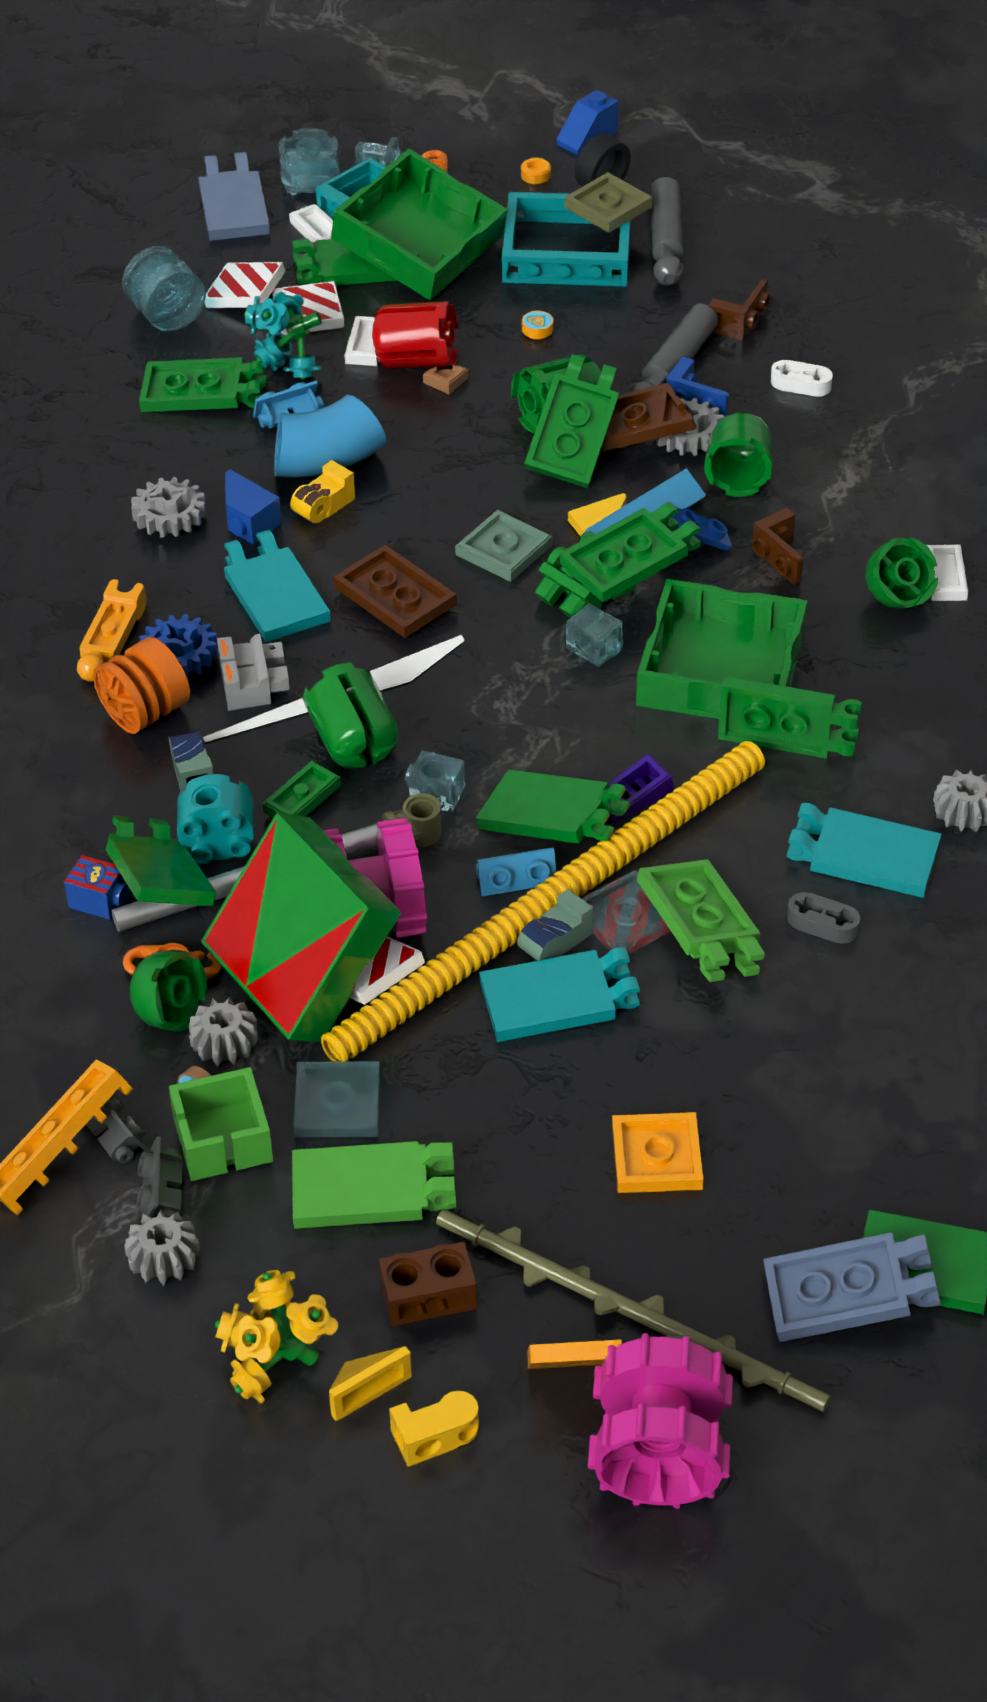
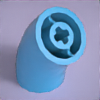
(337, 432)

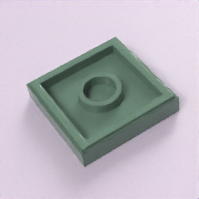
(503, 545)

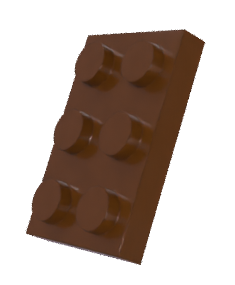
(395, 590)

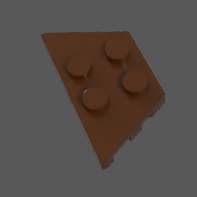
(647, 417)

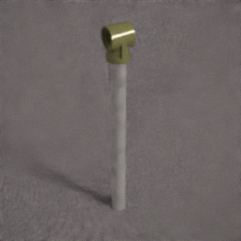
(419, 809)

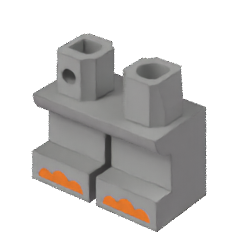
(249, 671)

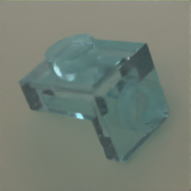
(380, 153)

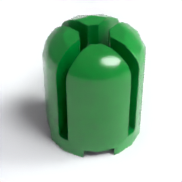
(534, 382)
(351, 716)

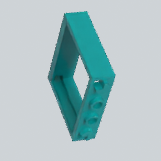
(558, 266)

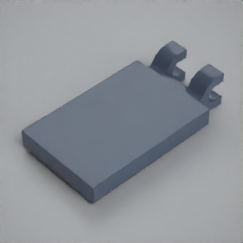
(233, 200)
(848, 1285)

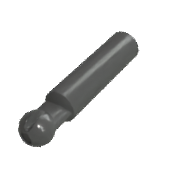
(667, 231)
(682, 342)

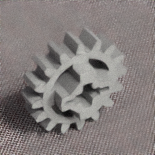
(695, 439)
(168, 507)

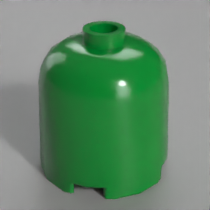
(739, 454)

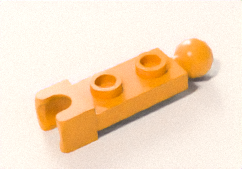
(110, 627)

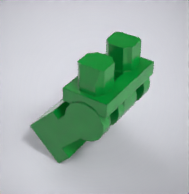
(559, 581)

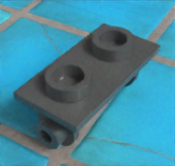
(123, 1133)
(158, 1170)

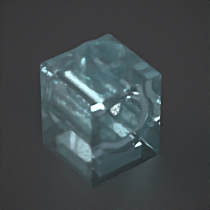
(594, 635)
(437, 776)

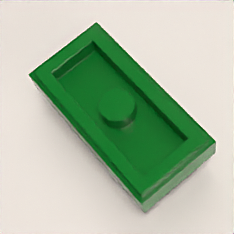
(302, 791)

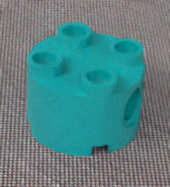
(215, 818)

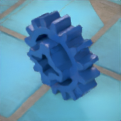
(187, 640)

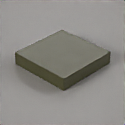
(608, 202)

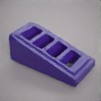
(637, 774)

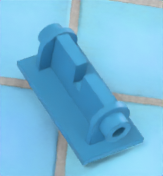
(297, 398)
(515, 871)

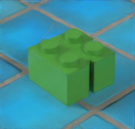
(221, 1123)

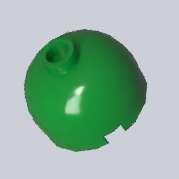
(901, 573)
(168, 989)

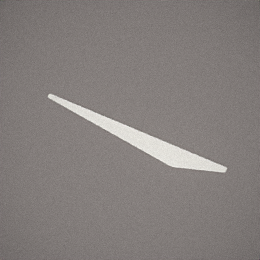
(386, 676)

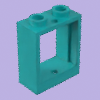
(343, 186)

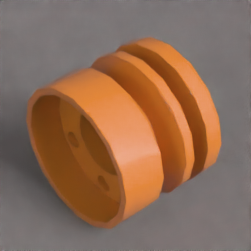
(141, 685)

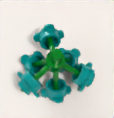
(275, 317)

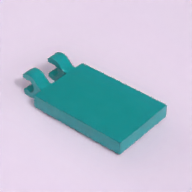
(274, 589)
(865, 849)
(558, 993)

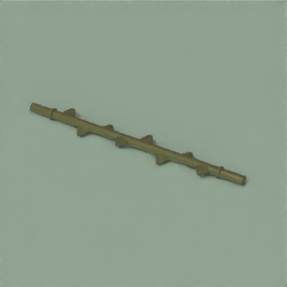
(648, 1312)

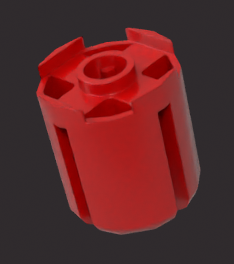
(415, 335)

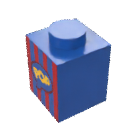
(95, 887)

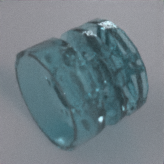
(164, 288)

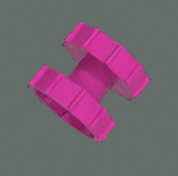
(395, 873)
(661, 1421)

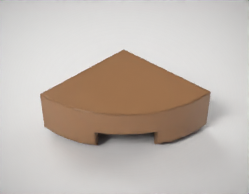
(447, 379)

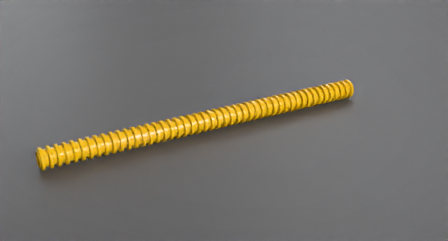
(504, 928)

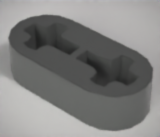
(823, 917)

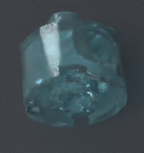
(308, 160)

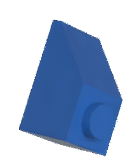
(589, 117)
(249, 507)

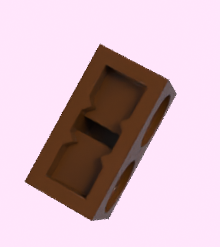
(429, 1292)

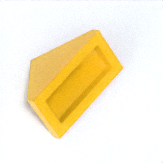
(367, 1379)

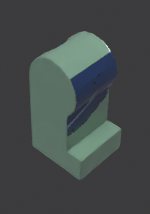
(189, 757)
(558, 928)

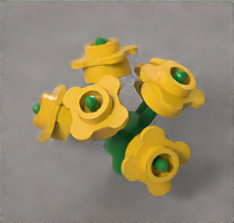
(272, 1331)

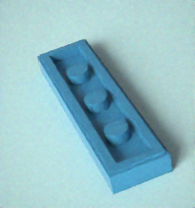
(679, 490)

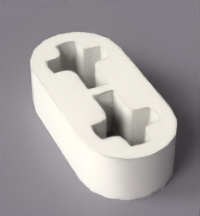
(801, 378)

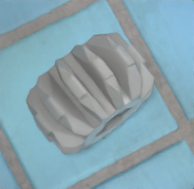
(962, 800)
(223, 1031)
(161, 1247)

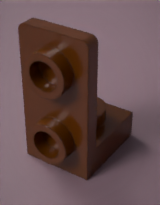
(736, 319)
(771, 543)

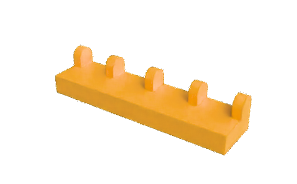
(57, 1130)

